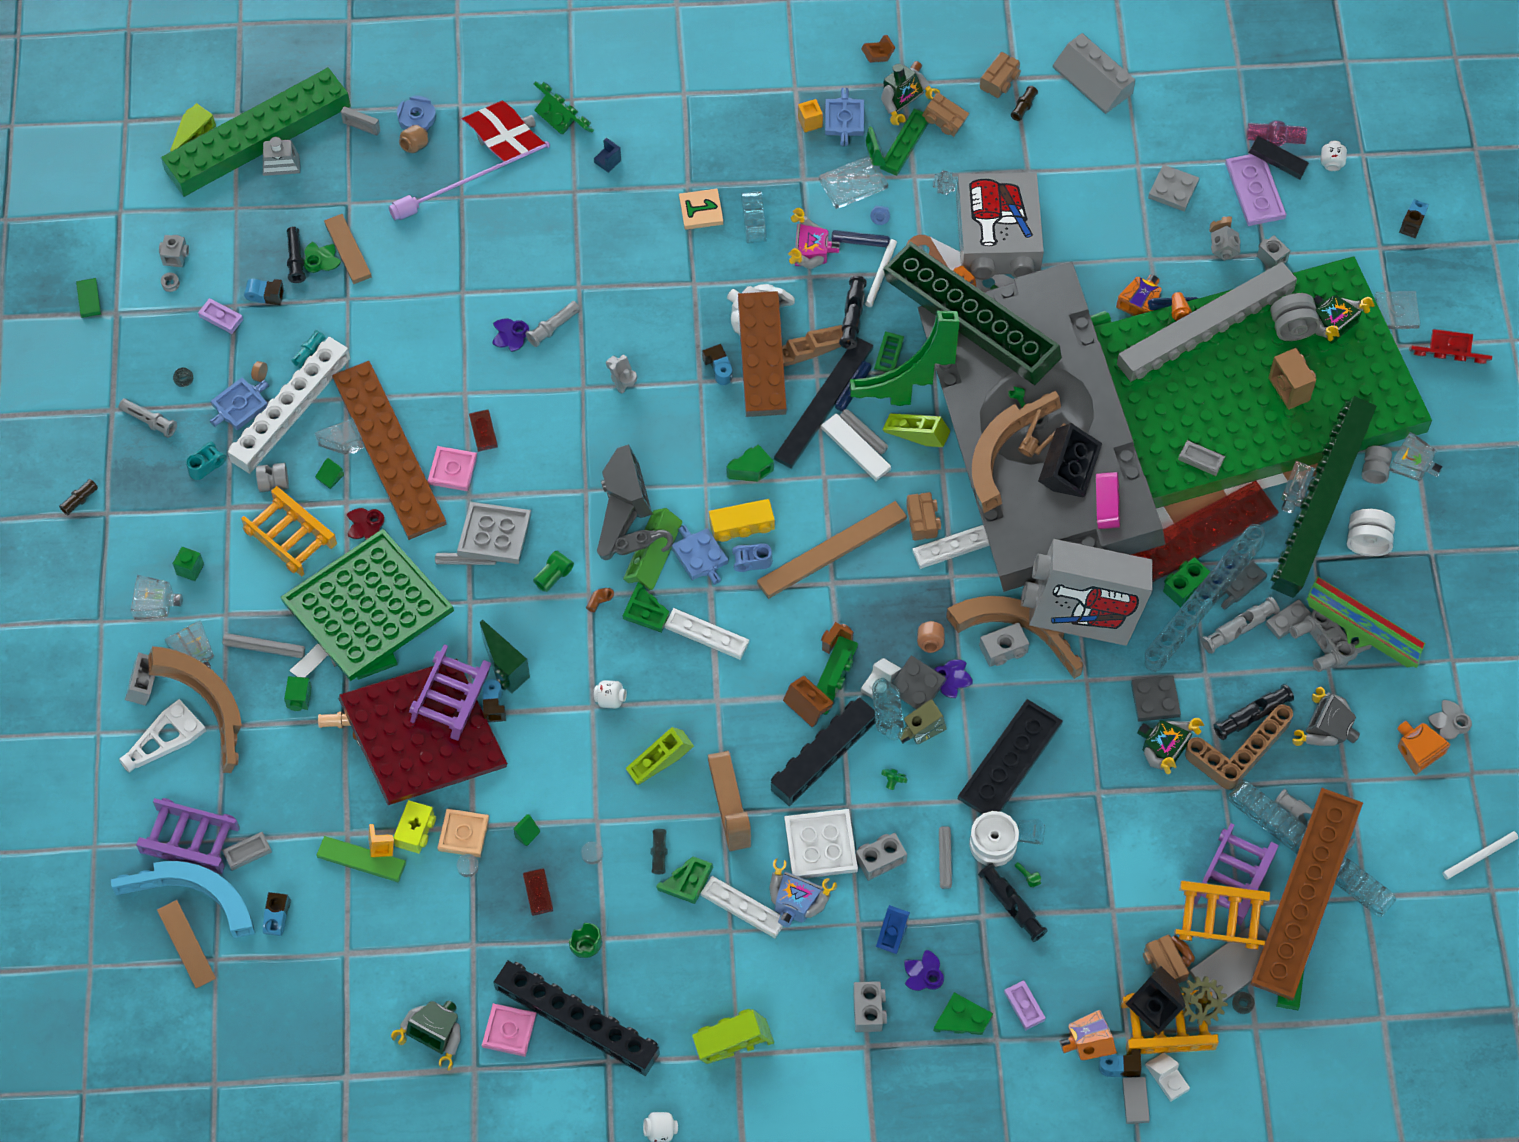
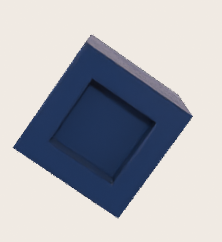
(609, 156)

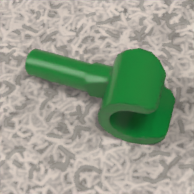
(1018, 394)
(1032, 879)

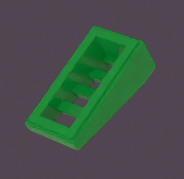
(894, 338)

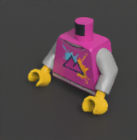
(811, 242)

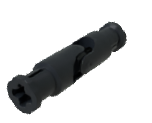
(854, 303)
(1245, 716)
(1010, 900)

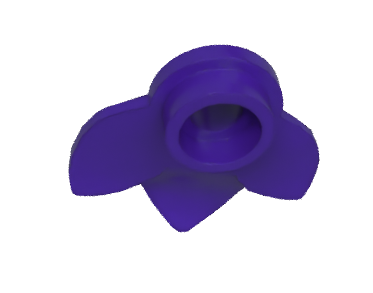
(508, 333)
(955, 676)
(921, 972)

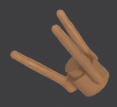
(1030, 444)

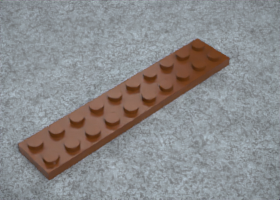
(389, 450)
(1306, 894)

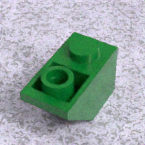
(751, 466)

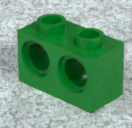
(1185, 580)

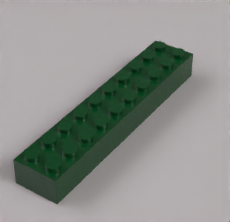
(980, 316)
(1322, 496)

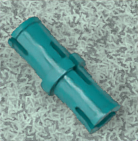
(308, 348)

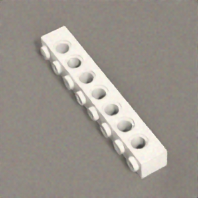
(300, 400)

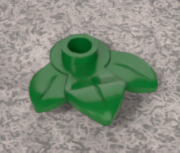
(322, 257)

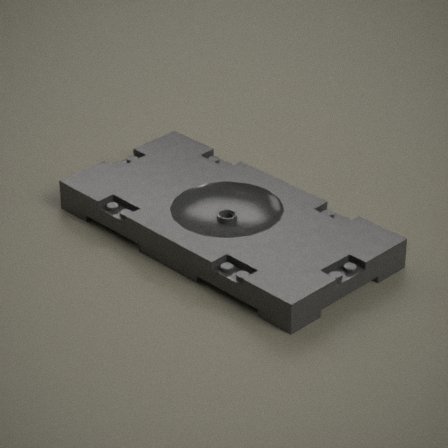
(978, 392)

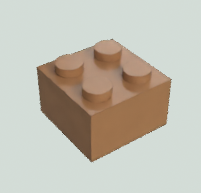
(1292, 378)

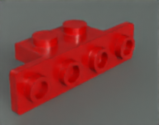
(1451, 344)

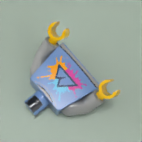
(797, 897)

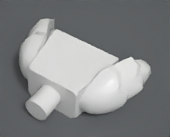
(785, 299)

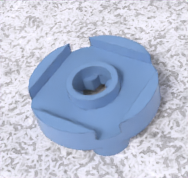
(420, 104)

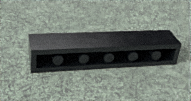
(823, 751)

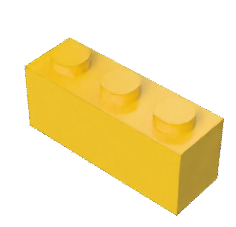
(741, 520)

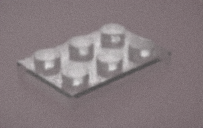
(853, 182)

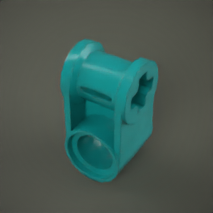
(207, 459)

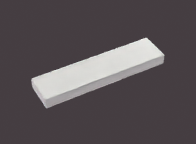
(856, 447)
(950, 547)
(707, 633)
(742, 906)

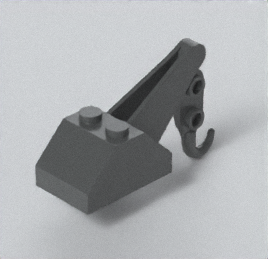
(626, 500)

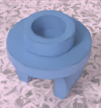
(880, 215)

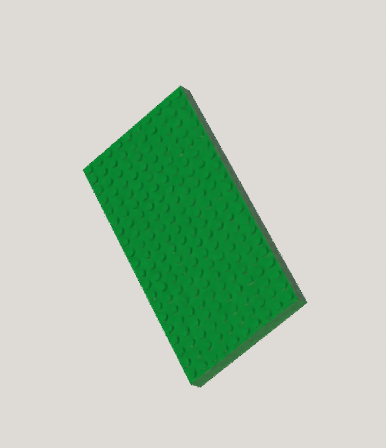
(1228, 405)

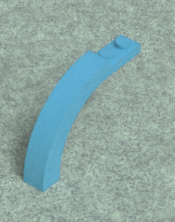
(196, 877)

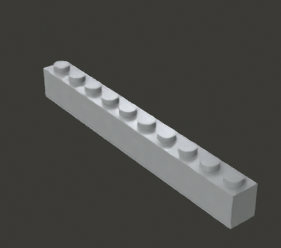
(1206, 322)

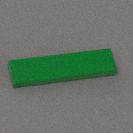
(905, 142)

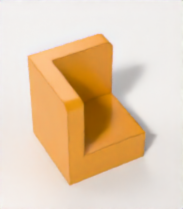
(810, 115)
(380, 844)

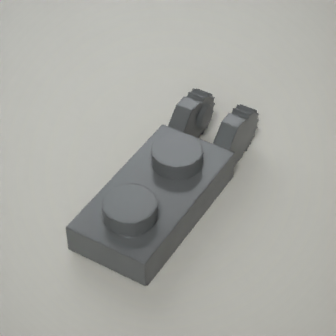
(1245, 582)

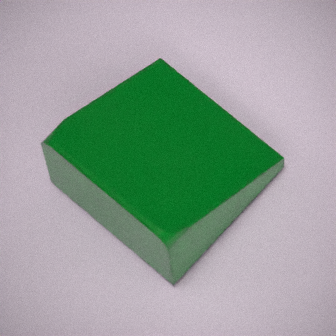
(329, 473)
(526, 830)

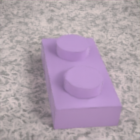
(220, 316)
(1024, 1005)

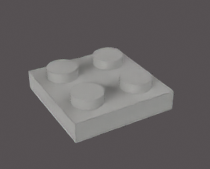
(1173, 187)

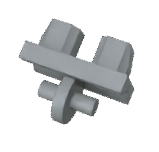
(621, 372)

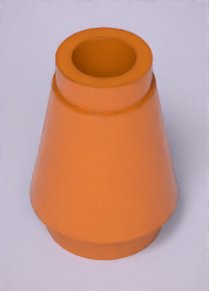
(1179, 306)

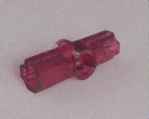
(1277, 133)

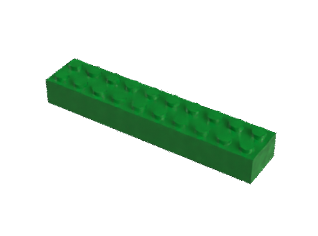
(243, 136)

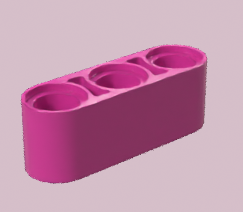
(1107, 500)

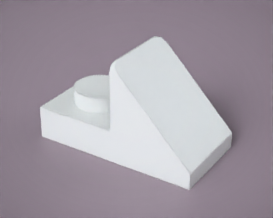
(881, 669)
(1167, 1076)

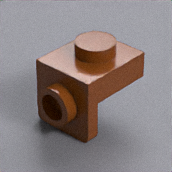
(879, 51)
(830, 637)

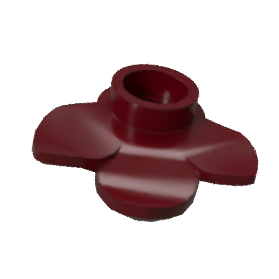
(362, 523)

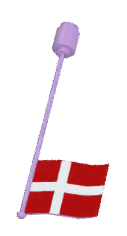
(501, 132)

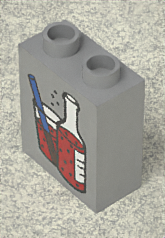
(999, 224)
(1088, 591)

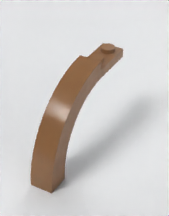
(993, 439)
(1009, 610)
(210, 686)

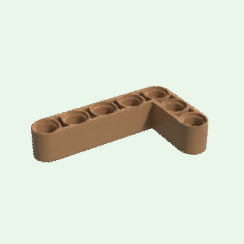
(1245, 752)
(734, 820)

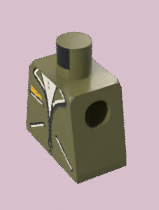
(923, 723)

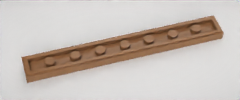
(831, 549)

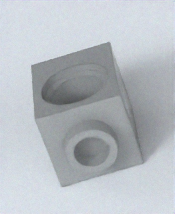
(1273, 244)

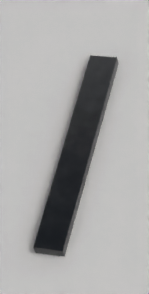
(822, 404)

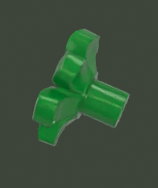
(893, 778)

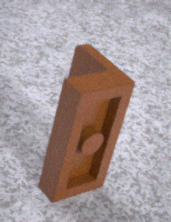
(807, 700)

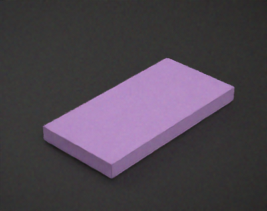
(1255, 189)

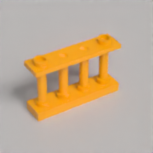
(294, 512)
(1234, 895)
(1162, 1044)

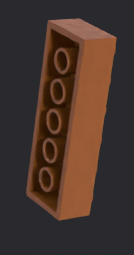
(761, 354)

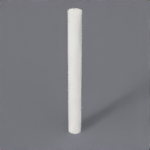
(880, 273)
(1480, 855)

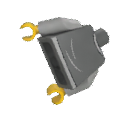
(1330, 722)

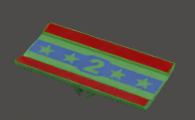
(1365, 624)

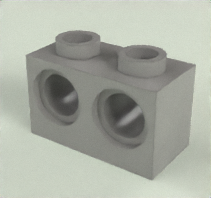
(884, 860)
(865, 1006)

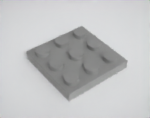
(494, 533)

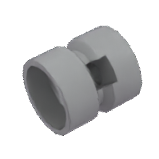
(1376, 464)
(271, 477)

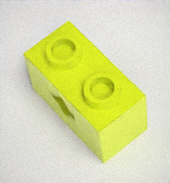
(414, 815)

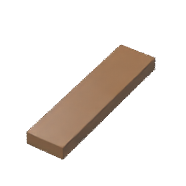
(347, 248)

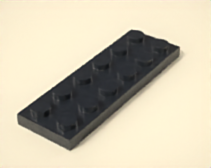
(1010, 759)

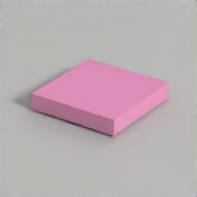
(452, 468)
(509, 1030)

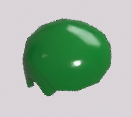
(586, 941)

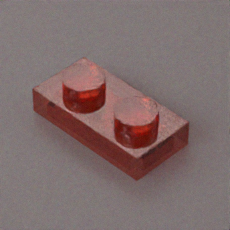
(483, 430)
(538, 892)

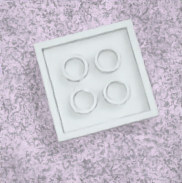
(821, 844)

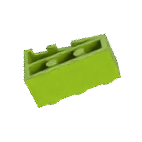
(731, 1036)

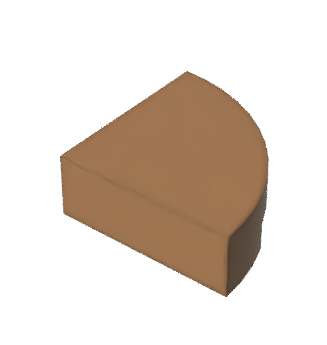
(1226, 221)

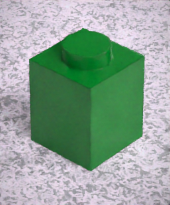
(188, 563)
(297, 693)

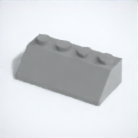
(1094, 73)

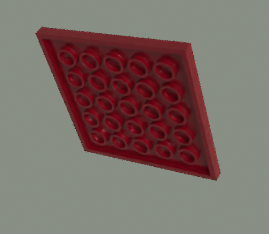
(419, 755)

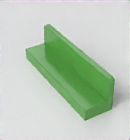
(649, 562)

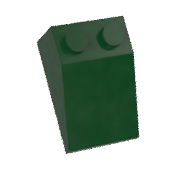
(507, 662)

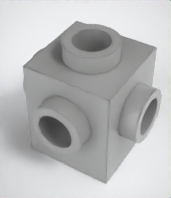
(1225, 243)
(173, 250)

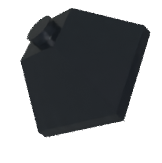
(1158, 1000)

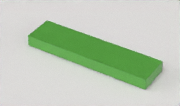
(360, 859)

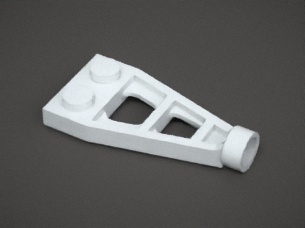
(183, 721)

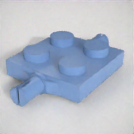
(844, 117)
(239, 403)
(699, 554)

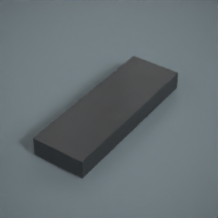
(1278, 157)

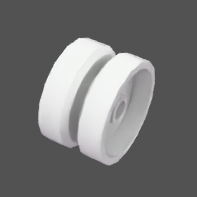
(1371, 532)
(994, 838)

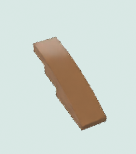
(812, 345)
(186, 944)

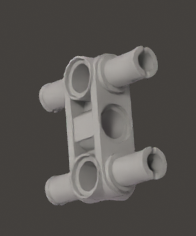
(1330, 639)

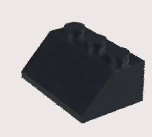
(1070, 461)

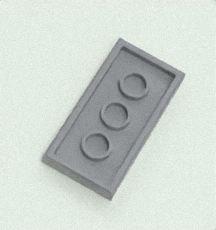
(1231, 965)

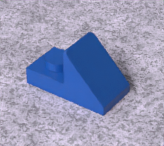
(893, 929)

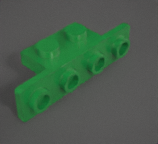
(557, 112)
(836, 668)

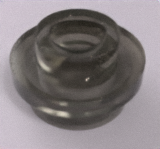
(183, 372)
(1243, 996)

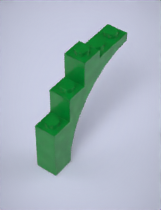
(919, 369)

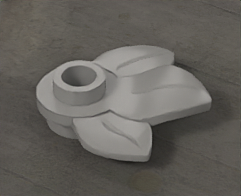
(1448, 719)

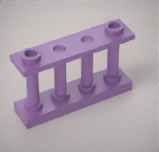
(464, 707)
(172, 851)
(1255, 872)

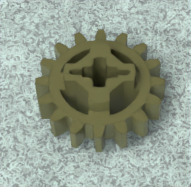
(1201, 1009)

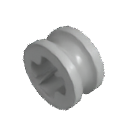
(170, 276)

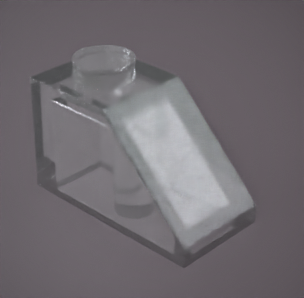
(340, 438)

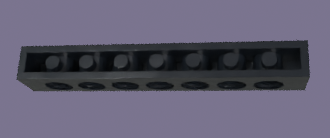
(639, 1061)

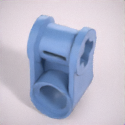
(751, 557)

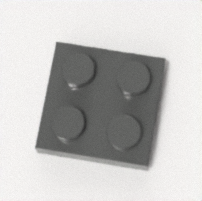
(918, 682)
(1155, 698)

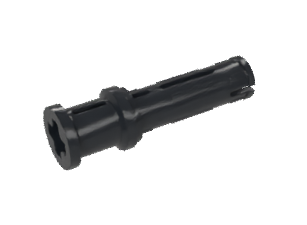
(295, 262)

